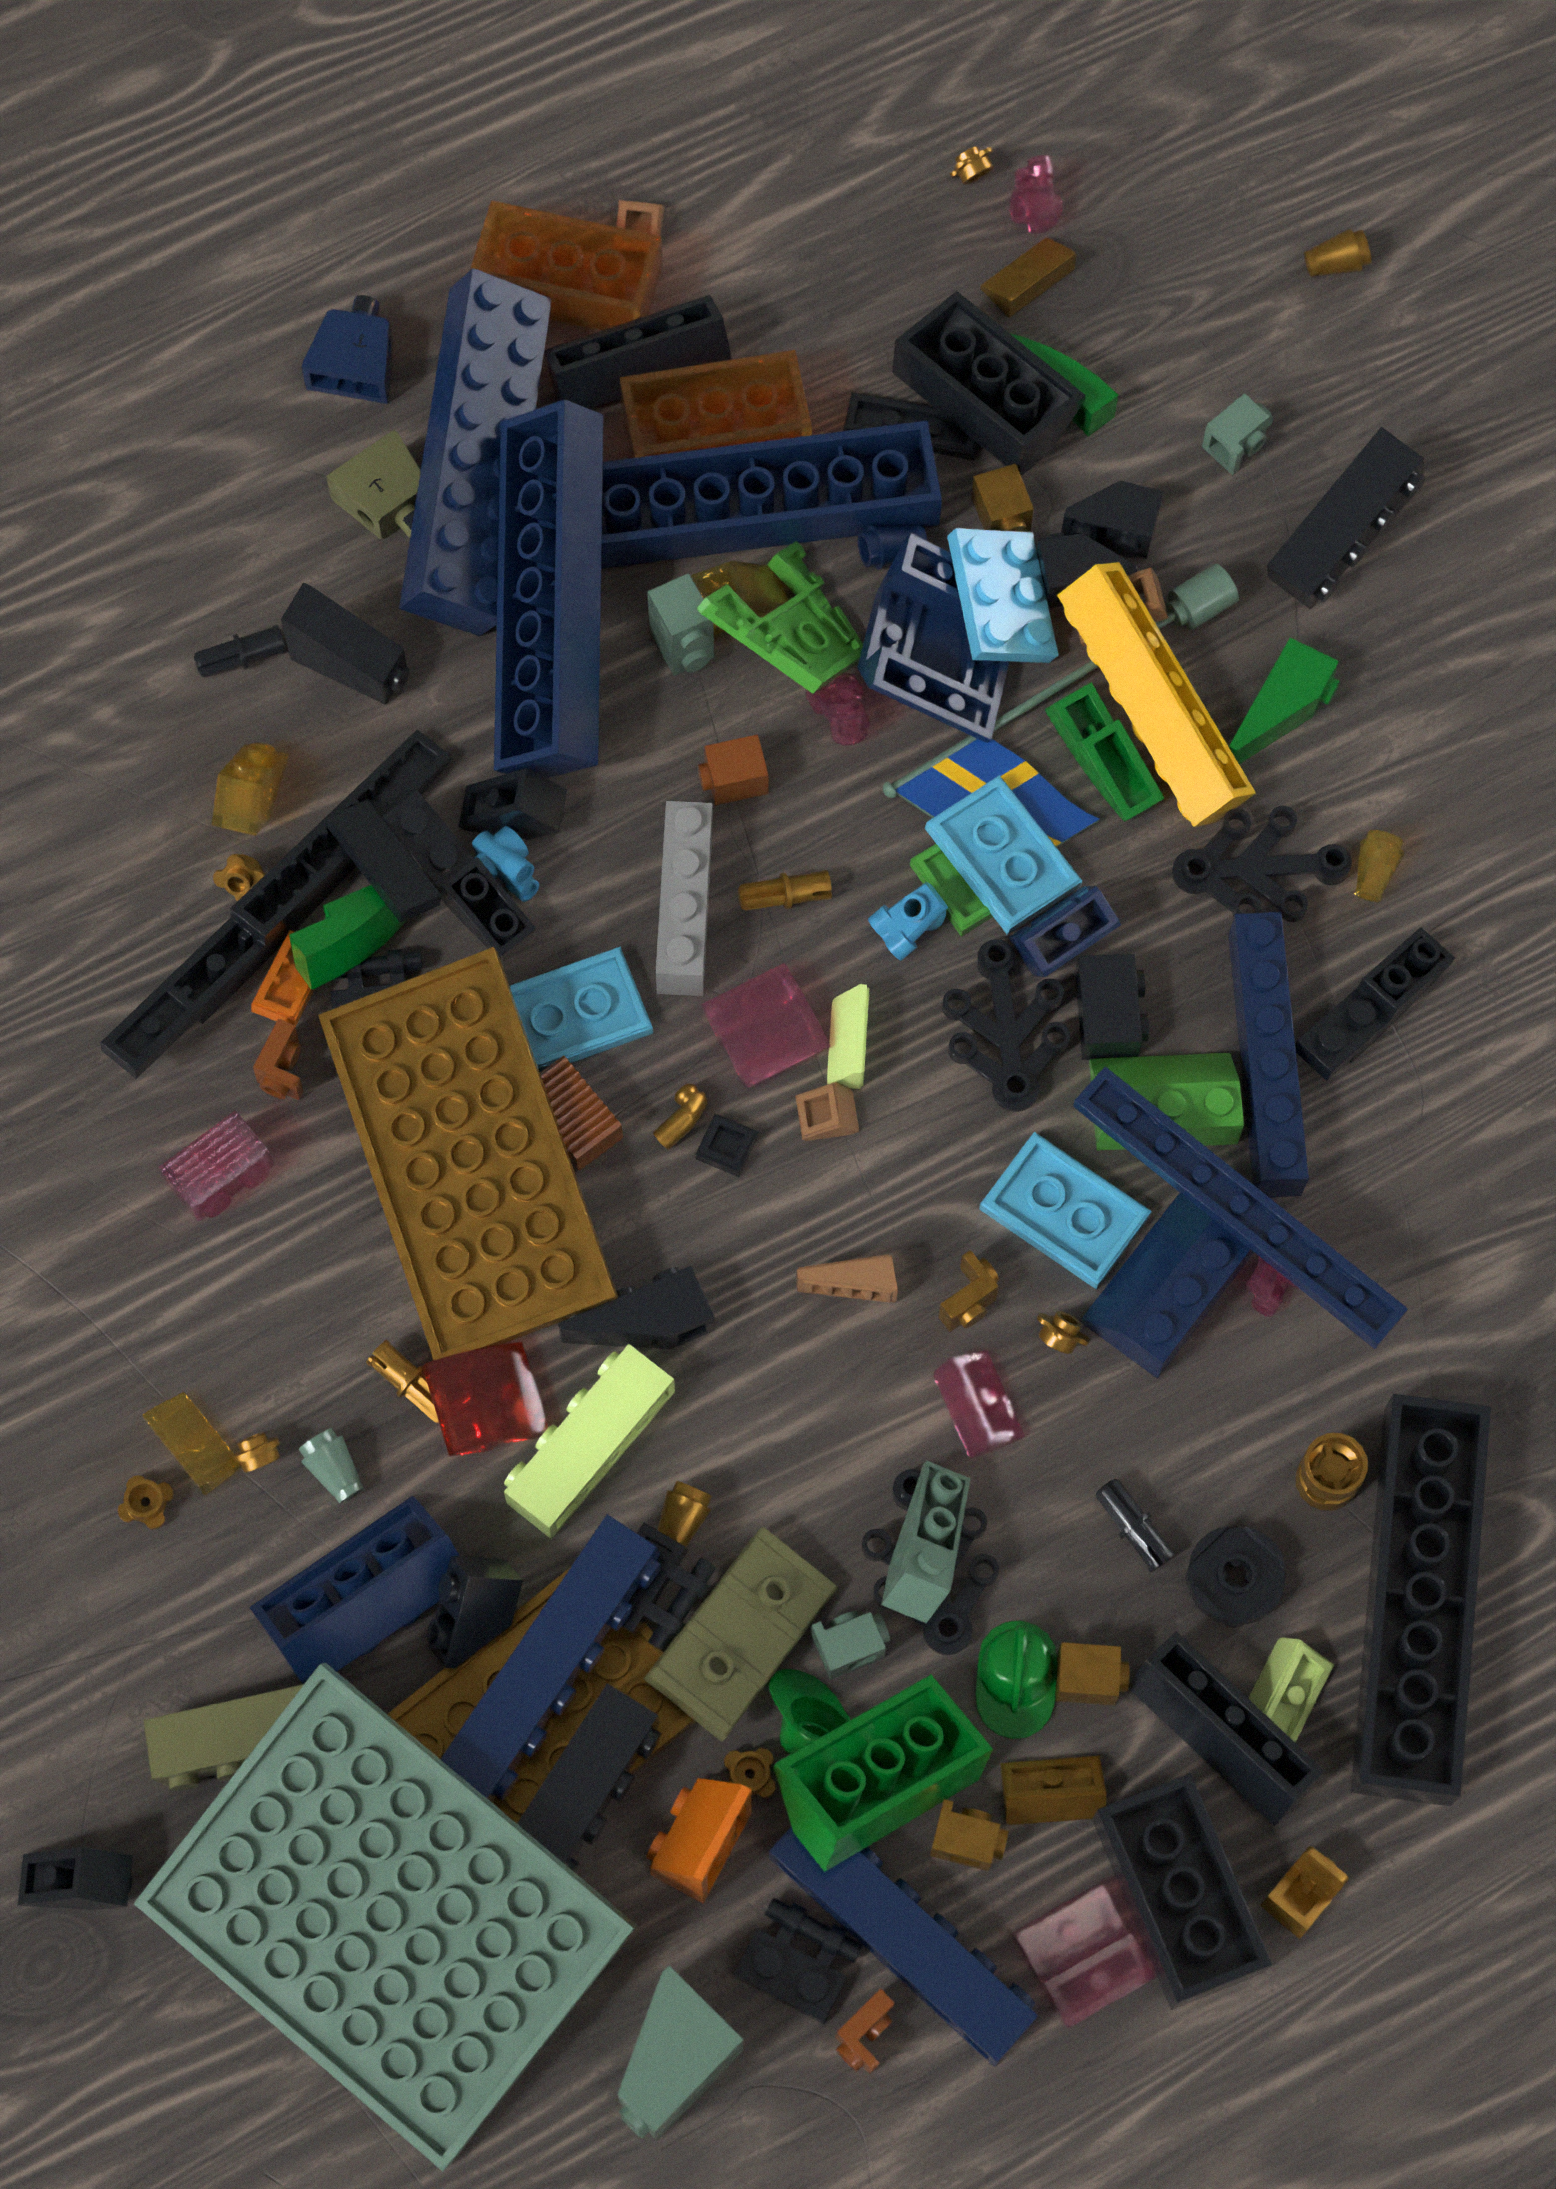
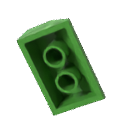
(1191, 1089)

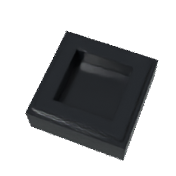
(726, 1145)

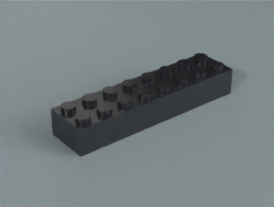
(1421, 1601)

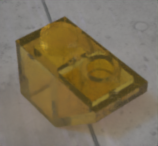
(751, 582)
(248, 788)

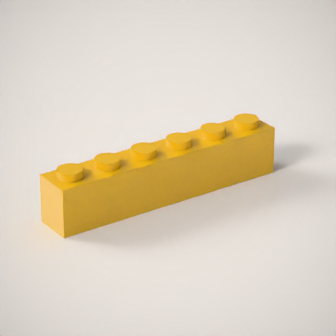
(1155, 694)

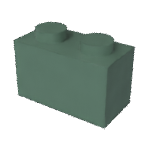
(678, 627)

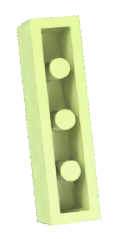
(589, 1440)

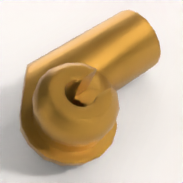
(684, 1119)

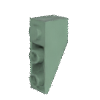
(927, 1544)

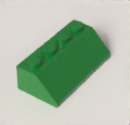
(880, 1771)

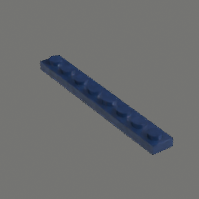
(1240, 1207)

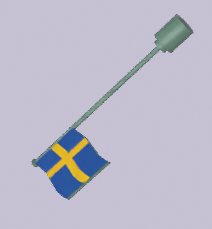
(975, 763)

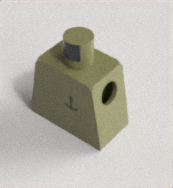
(379, 486)

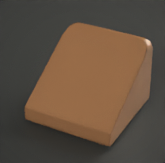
(640, 217)
(827, 1112)

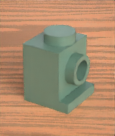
(1237, 432)
(850, 1642)

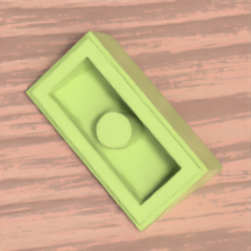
(848, 1037)
(1291, 1684)

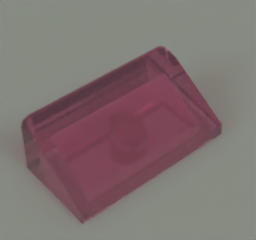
(978, 1403)

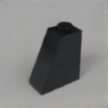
(342, 646)

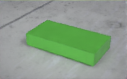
(964, 906)

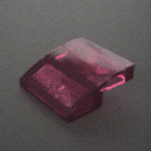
(765, 1025)
(1083, 1955)

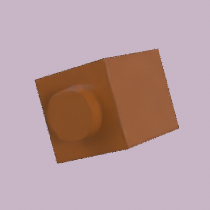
(734, 770)

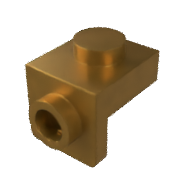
(970, 1302)
(1305, 1891)

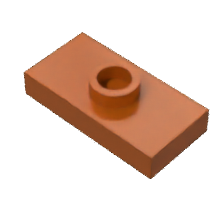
(283, 990)

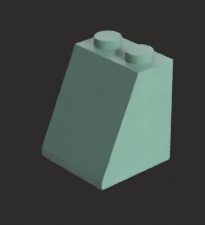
(674, 2058)

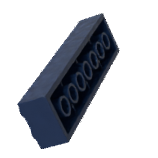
(483, 377)
(767, 494)
(549, 591)

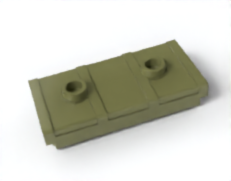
(741, 1633)

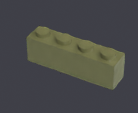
(210, 1738)

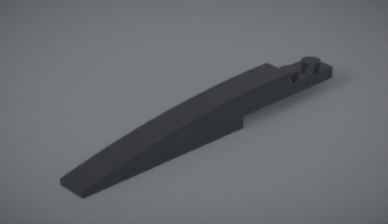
(265, 916)

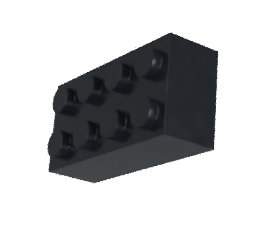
(1181, 1891)

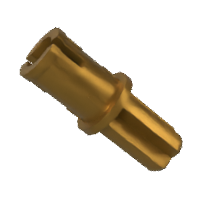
(785, 890)
(404, 1377)

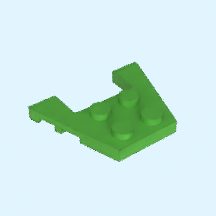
(798, 637)

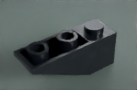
(654, 1316)

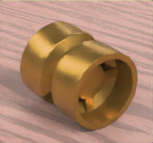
(1331, 1471)

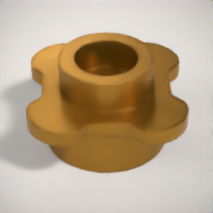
(972, 165)
(238, 866)
(1062, 1332)
(139, 1489)
(759, 1762)

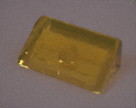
(192, 1442)

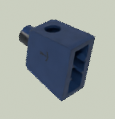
(351, 353)

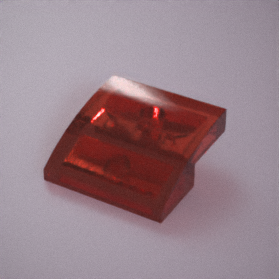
(485, 1398)

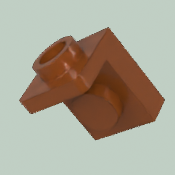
(278, 1054)
(868, 2021)

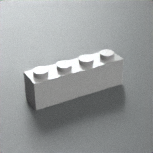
(684, 898)

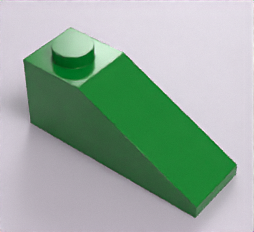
(1287, 698)

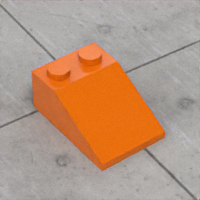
(701, 1836)

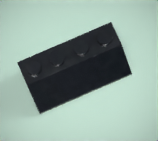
(986, 382)

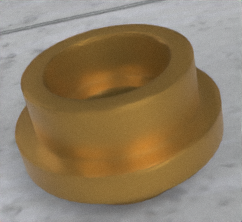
(256, 1451)

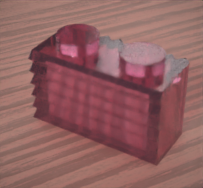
(217, 1167)

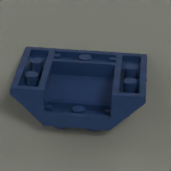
(921, 647)

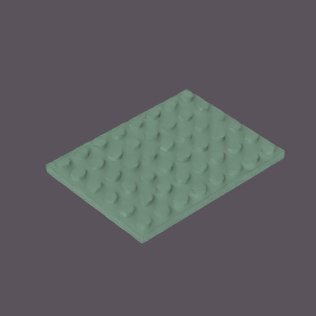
(385, 1915)

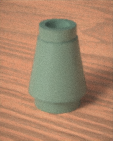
(332, 1465)

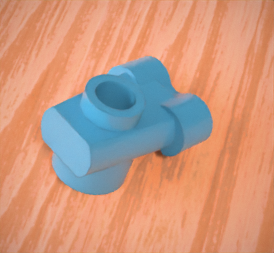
(505, 858)
(902, 927)

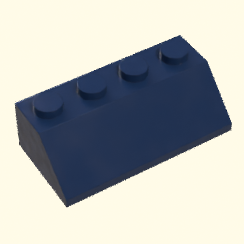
(1167, 1286)
(358, 1591)

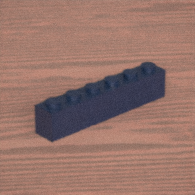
(1268, 1054)
(551, 1657)
(913, 1946)

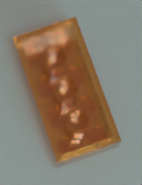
(587, 268)
(715, 405)

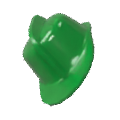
(1016, 1679)
(806, 1708)

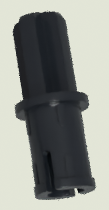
(239, 651)
(1134, 1524)

